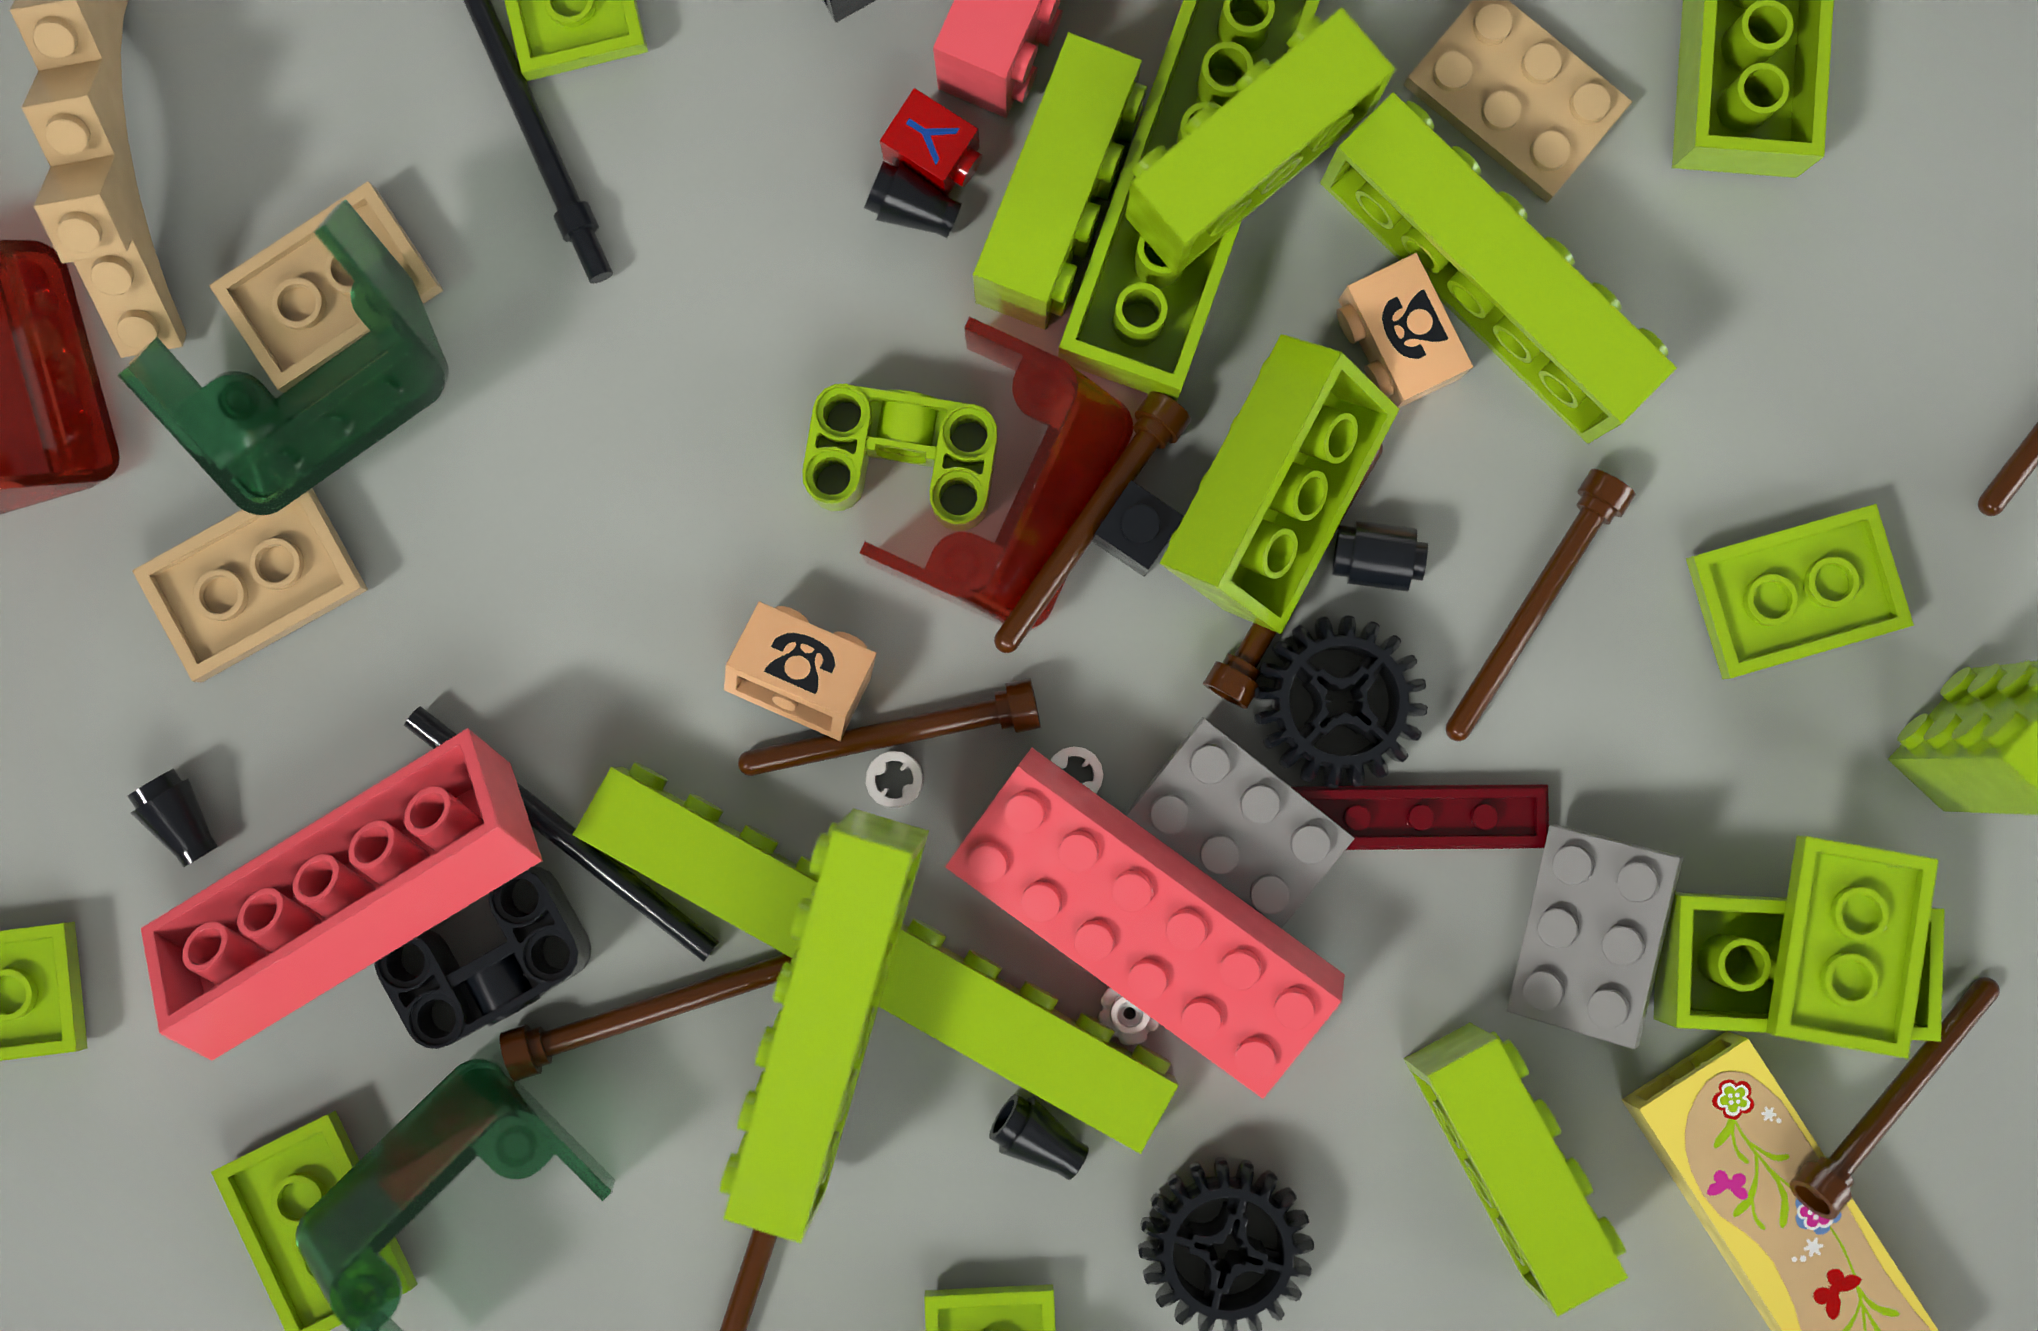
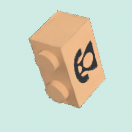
(1403, 332)
(799, 669)

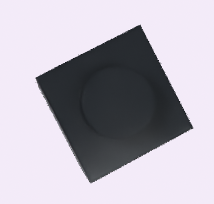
(1137, 528)

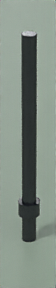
(573, 216)
(593, 860)

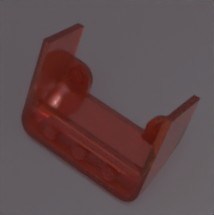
(51, 398)
(1077, 451)

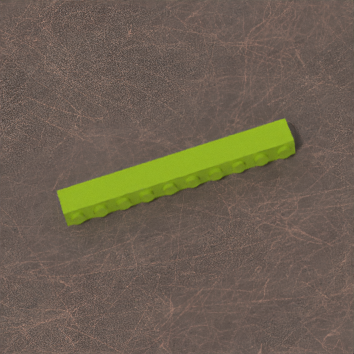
(926, 985)

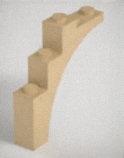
(91, 186)

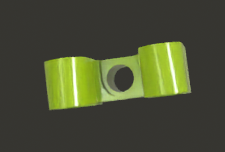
(905, 430)

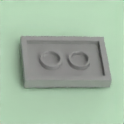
(1239, 823)
(1594, 935)

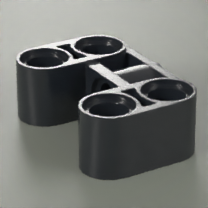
(498, 980)

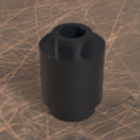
(1379, 555)

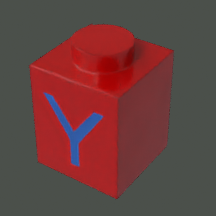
(932, 143)

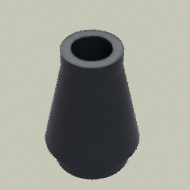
(911, 201)
(173, 816)
(1036, 1137)

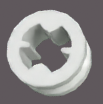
(1061, 761)
(879, 767)

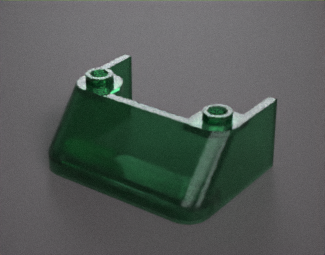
(280, 447)
(463, 1117)

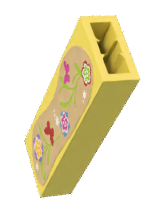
(1732, 1154)

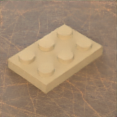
(1517, 94)
(297, 296)
(248, 584)

